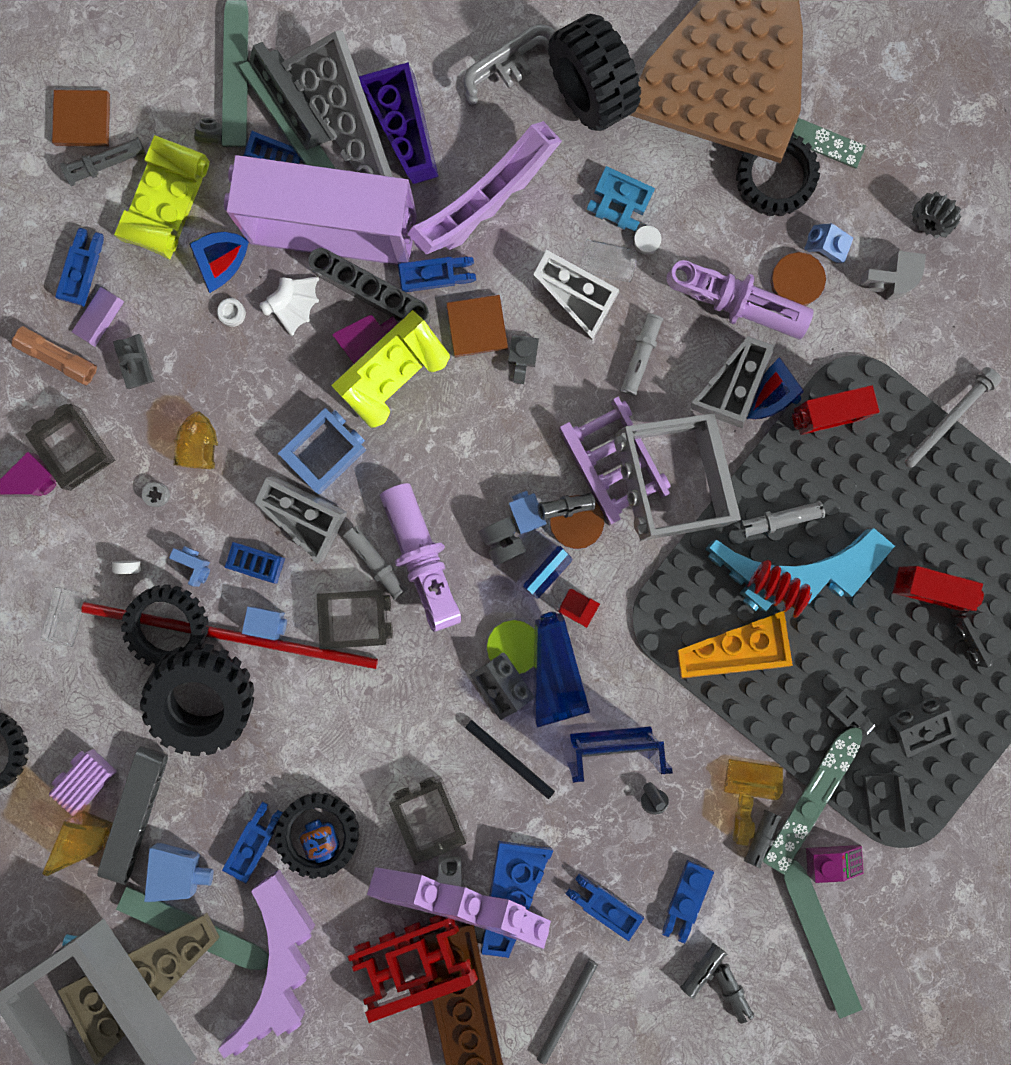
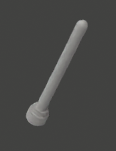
(986, 380)

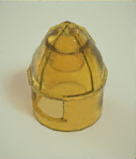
(195, 443)

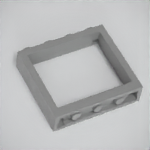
(714, 466)

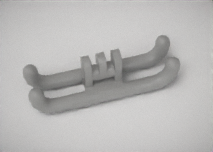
(506, 60)

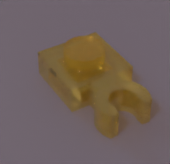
(743, 824)

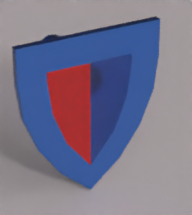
(218, 257)
(775, 392)

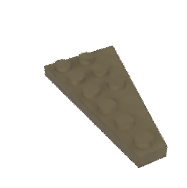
(161, 966)

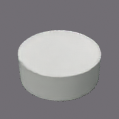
(647, 240)
(231, 312)
(126, 567)

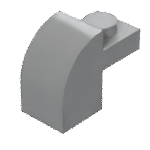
(903, 275)

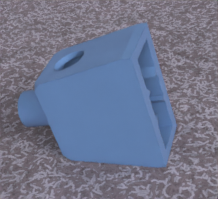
(174, 873)

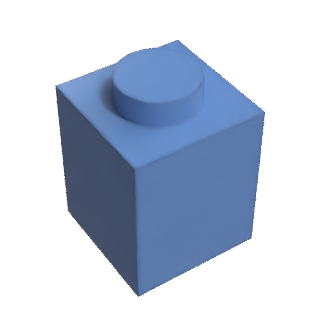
(526, 512)
(264, 623)

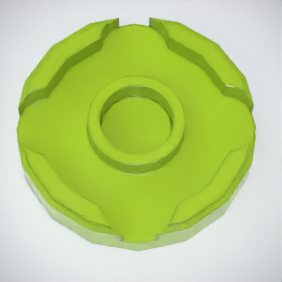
(516, 641)

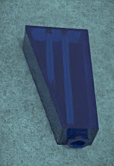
(557, 679)

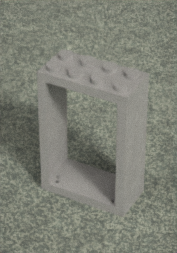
(118, 986)

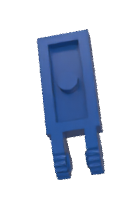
(79, 268)
(434, 273)
(251, 845)
(688, 899)
(607, 908)

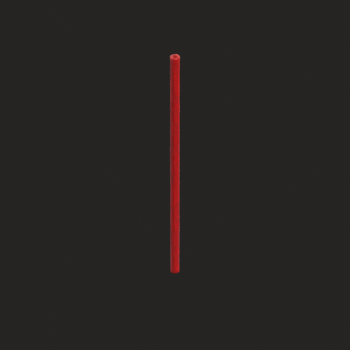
(235, 636)

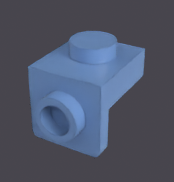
(829, 241)
(189, 557)

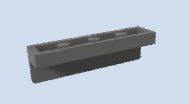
(286, 95)

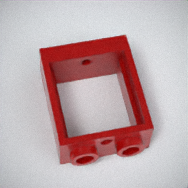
(835, 410)
(938, 588)

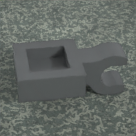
(523, 354)
(849, 709)

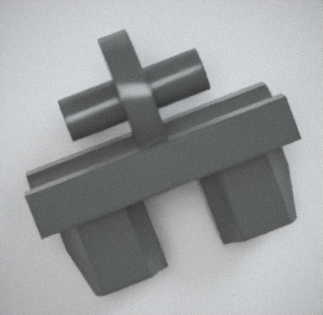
(133, 361)

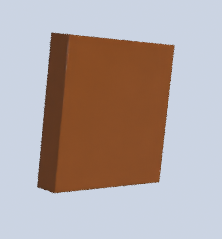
(81, 118)
(477, 326)

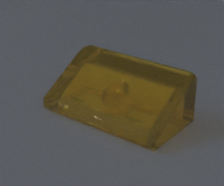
(754, 779)

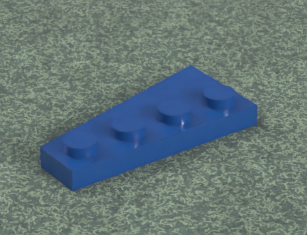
(514, 878)

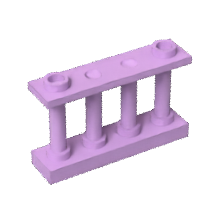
(586, 460)

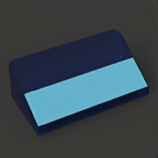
(548, 572)

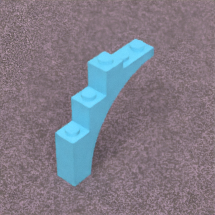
(843, 571)

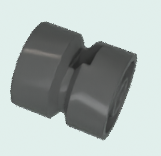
(498, 532)

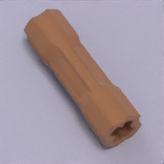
(53, 355)

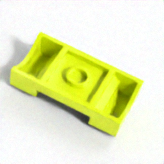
(163, 197)
(390, 366)

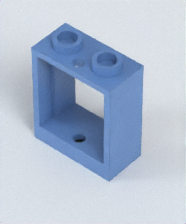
(301, 468)

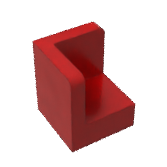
(578, 607)

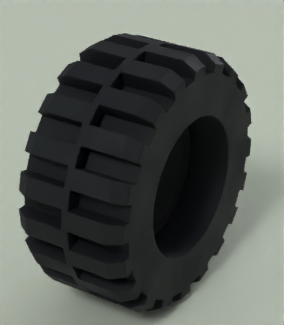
(594, 72)
(184, 729)

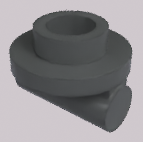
(208, 131)
(654, 800)

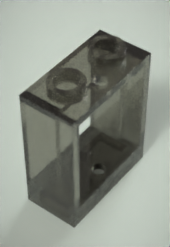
(85, 469)
(325, 619)
(435, 847)

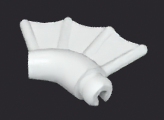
(292, 302)

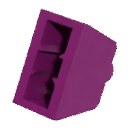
(362, 336)

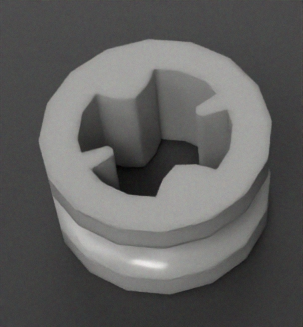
(161, 488)

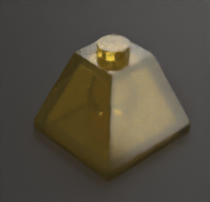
(78, 839)

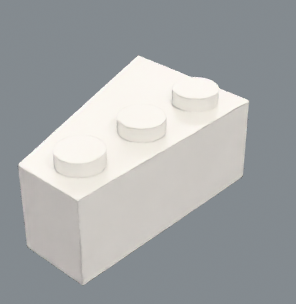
(577, 291)

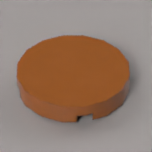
(798, 278)
(580, 529)

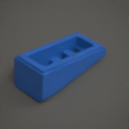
(267, 142)
(275, 569)

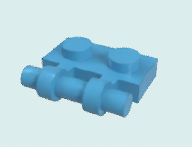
(623, 191)

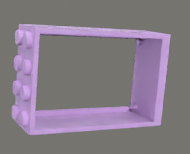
(321, 208)

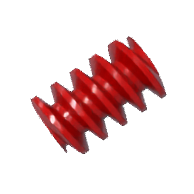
(781, 587)

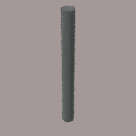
(567, 1012)

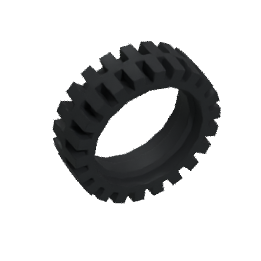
(786, 205)
(170, 595)
(16, 748)
(299, 863)

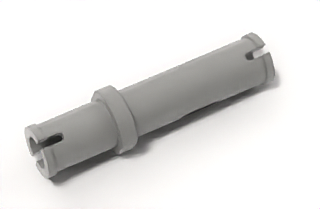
(642, 352)
(771, 521)
(382, 571)

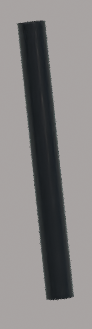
(510, 759)

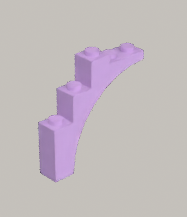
(484, 199)
(459, 904)
(278, 1006)

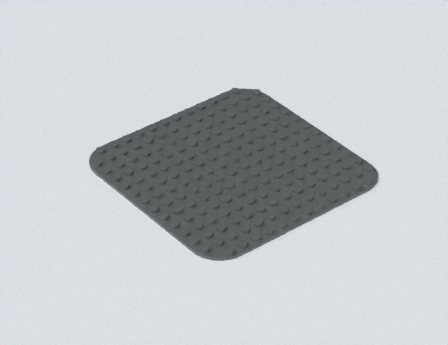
(881, 646)

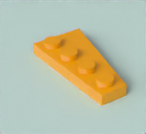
(747, 648)

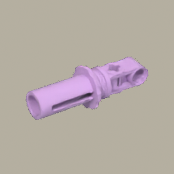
(732, 297)
(420, 556)

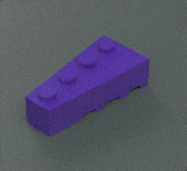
(399, 109)

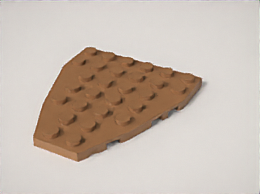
(729, 75)

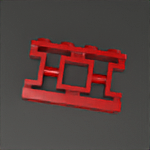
(419, 988)

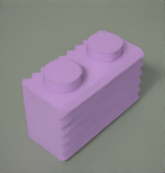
(82, 781)

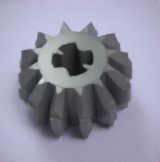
(936, 215)

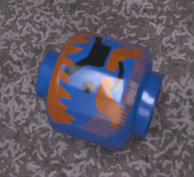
(319, 841)

